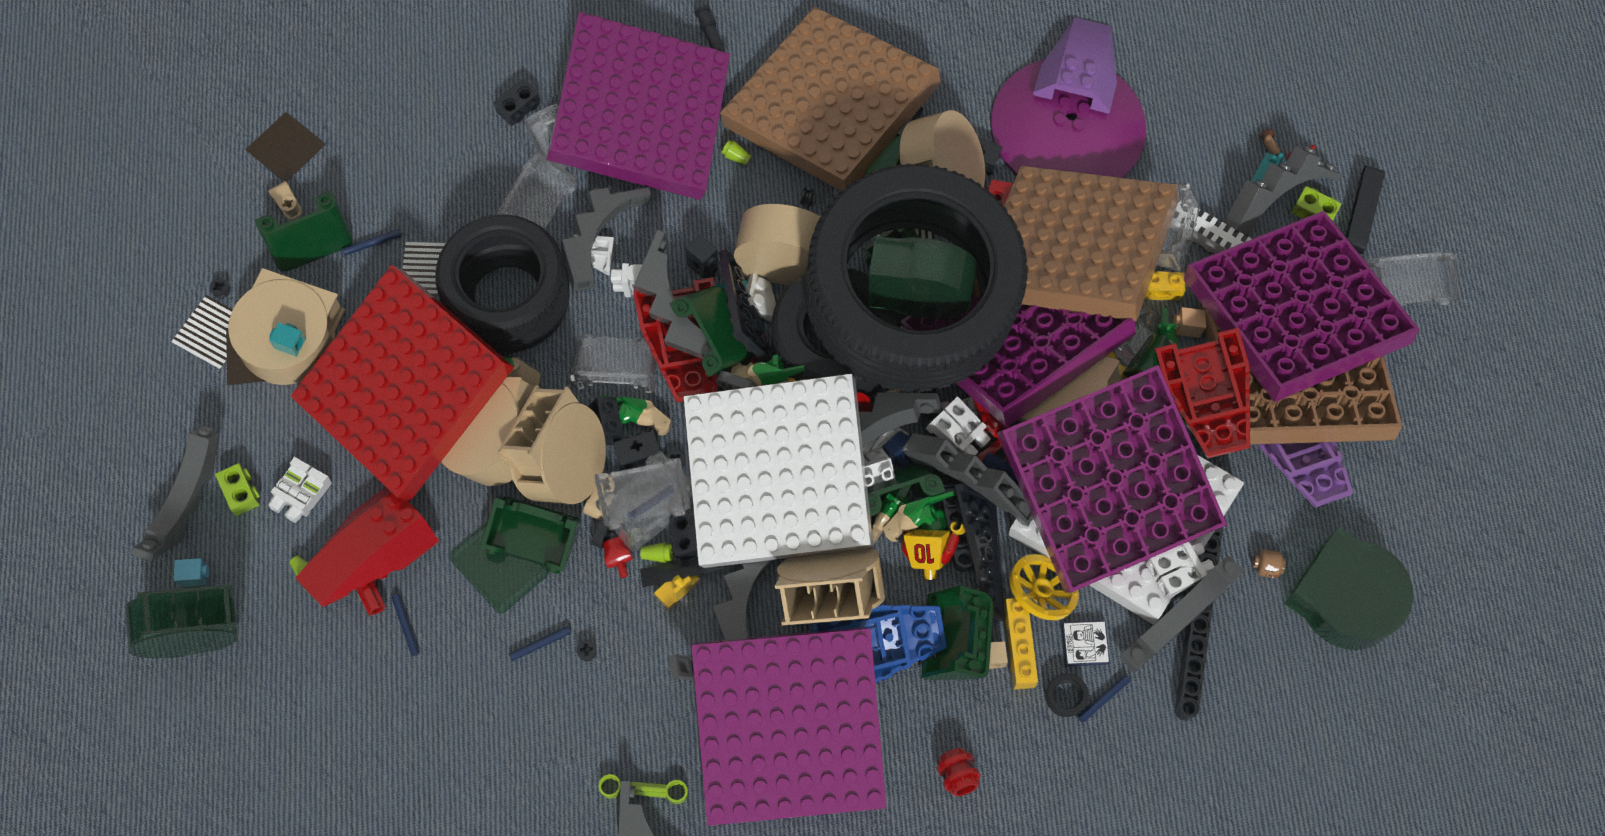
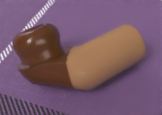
(1267, 138)

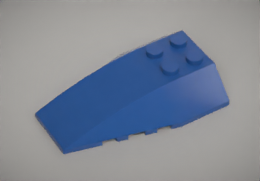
(898, 635)

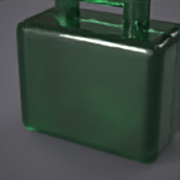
(500, 577)

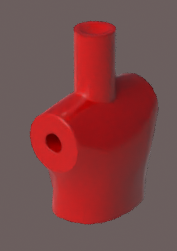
(617, 554)

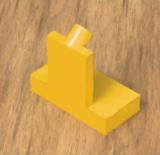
(674, 590)

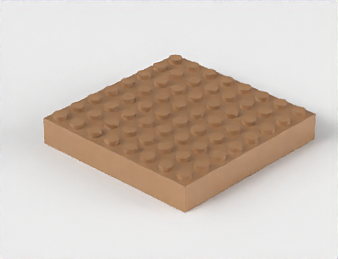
(830, 98)
(1089, 238)
(1340, 409)

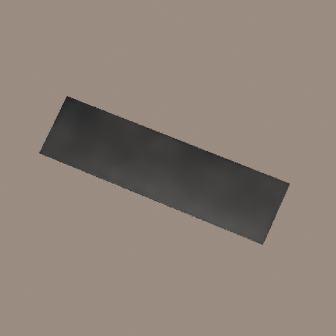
(666, 572)

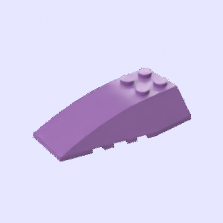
(1081, 65)
(1313, 469)

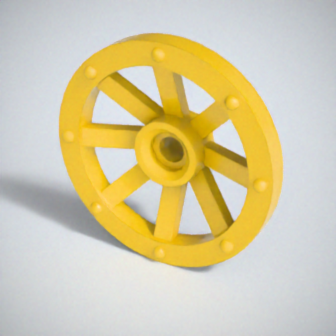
(1040, 589)

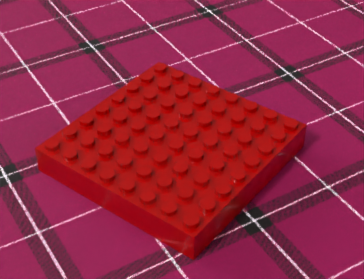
(401, 383)

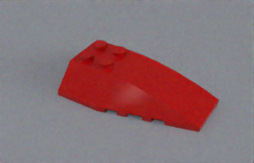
(680, 370)
(1211, 391)
(368, 545)

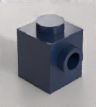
(894, 447)

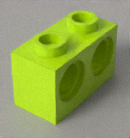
(1319, 203)
(234, 491)

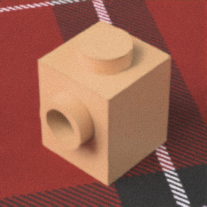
(1190, 322)

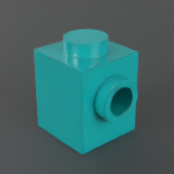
(287, 338)

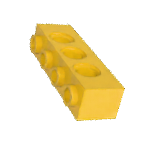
(1166, 286)
(1020, 645)

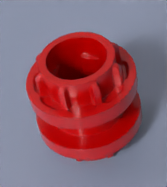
(957, 768)

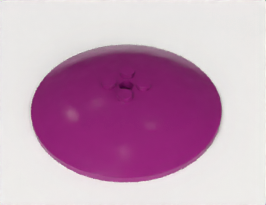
(1041, 136)

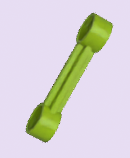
(646, 789)

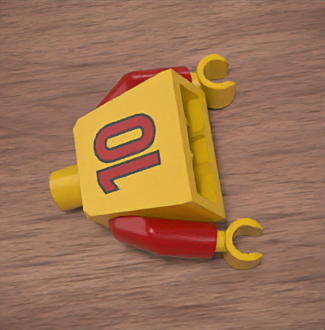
(930, 548)

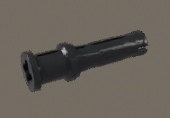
(708, 25)

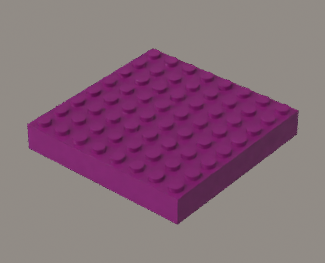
(639, 106)
(1301, 305)
(1037, 357)
(1112, 479)
(788, 725)

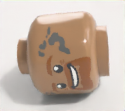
(1269, 563)

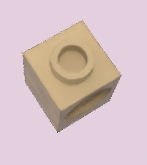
(998, 655)

